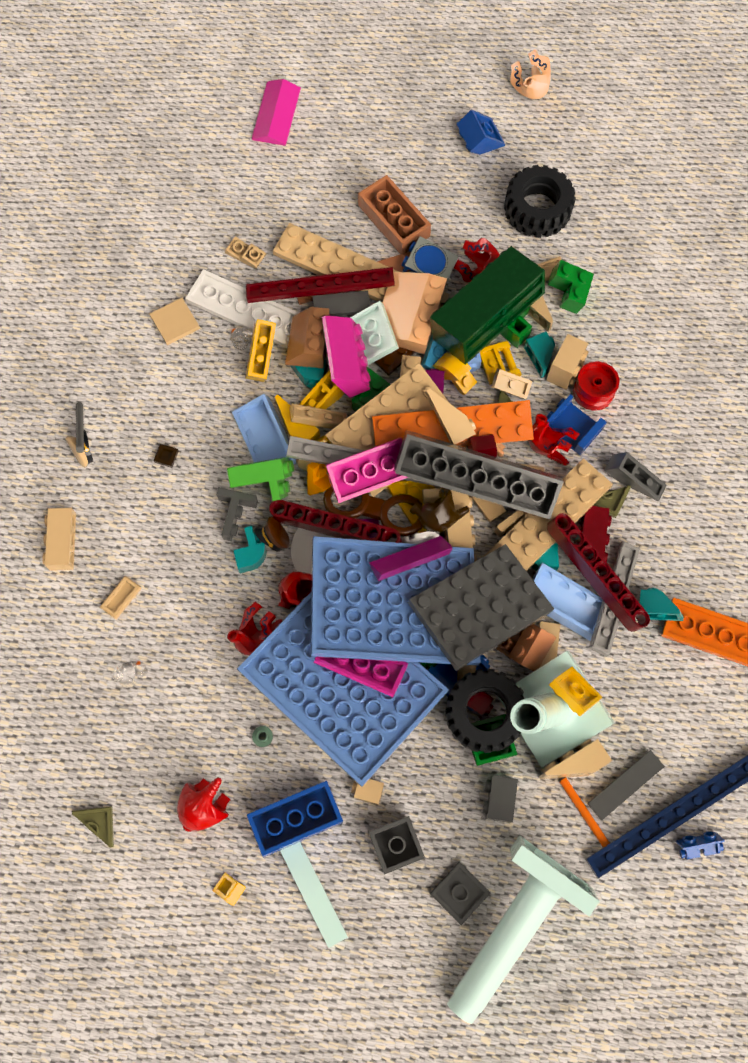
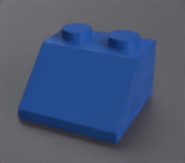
(479, 133)

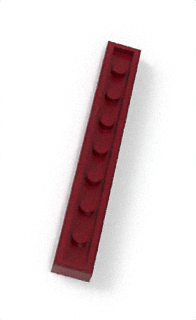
(320, 285)

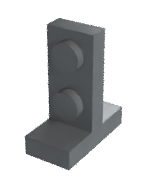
(235, 509)

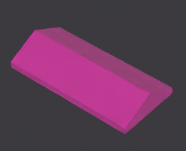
(276, 112)
(365, 471)
(376, 674)

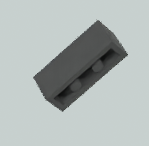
(343, 303)

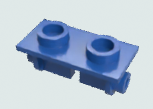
(709, 842)

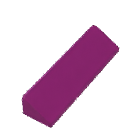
(410, 558)

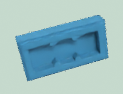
(433, 354)

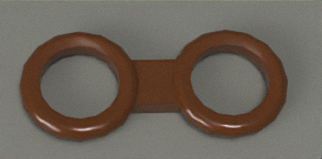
(376, 509)

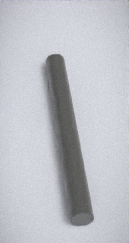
(79, 428)

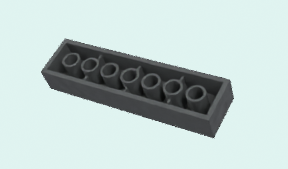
(478, 474)

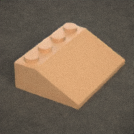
(411, 306)

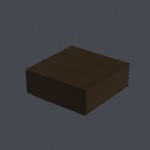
(166, 455)

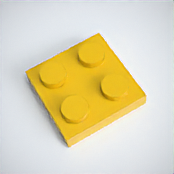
(575, 691)

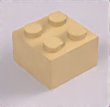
(568, 362)

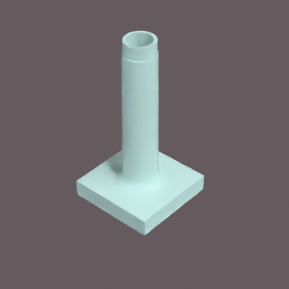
(547, 720)
(540, 892)

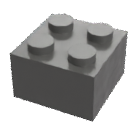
(396, 845)

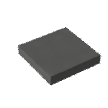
(460, 893)

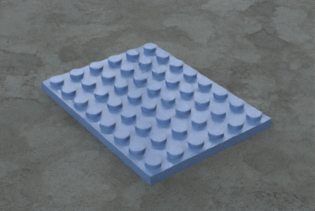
(369, 617)
(338, 714)

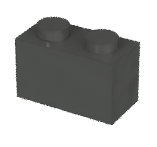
(500, 798)

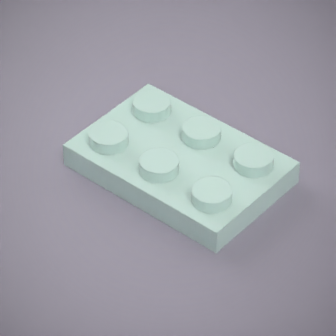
(377, 332)

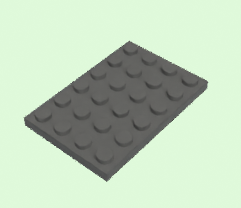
(480, 606)

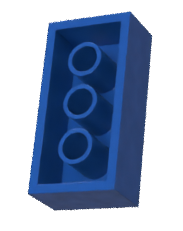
(294, 819)

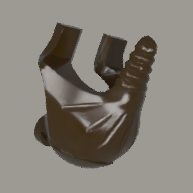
(440, 514)

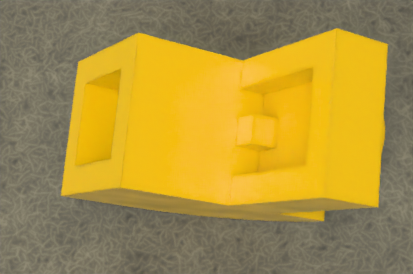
(456, 372)

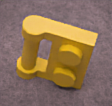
(492, 361)

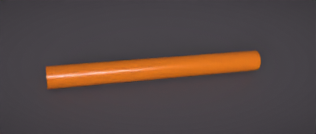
(584, 812)

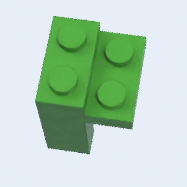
(263, 471)

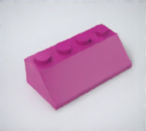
(346, 355)

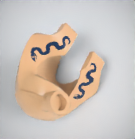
(536, 85)

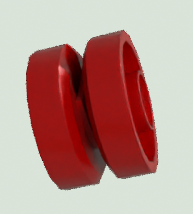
(596, 385)

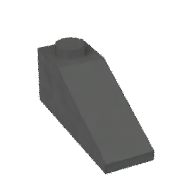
(632, 473)

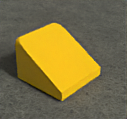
(229, 889)

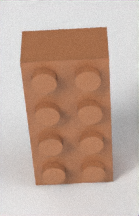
(393, 214)

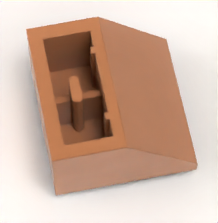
(528, 646)

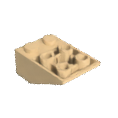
(588, 760)

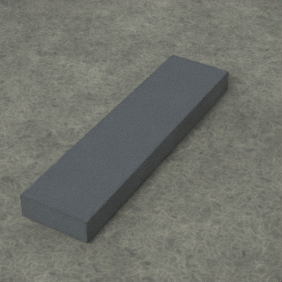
(625, 785)

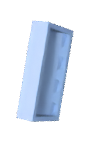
(262, 429)
(572, 603)

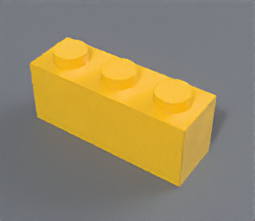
(260, 350)

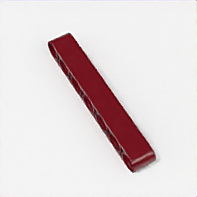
(327, 520)
(607, 577)

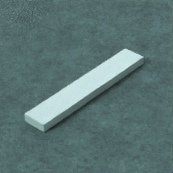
(314, 894)

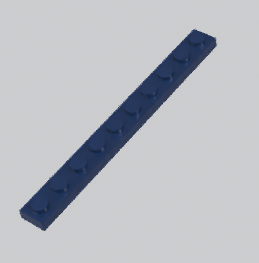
(669, 818)

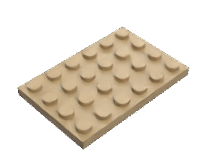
(402, 396)

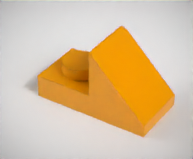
(317, 478)

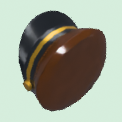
(273, 535)

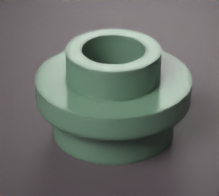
(262, 743)

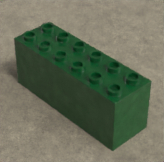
(488, 304)

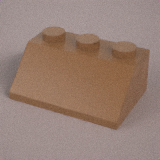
(307, 339)

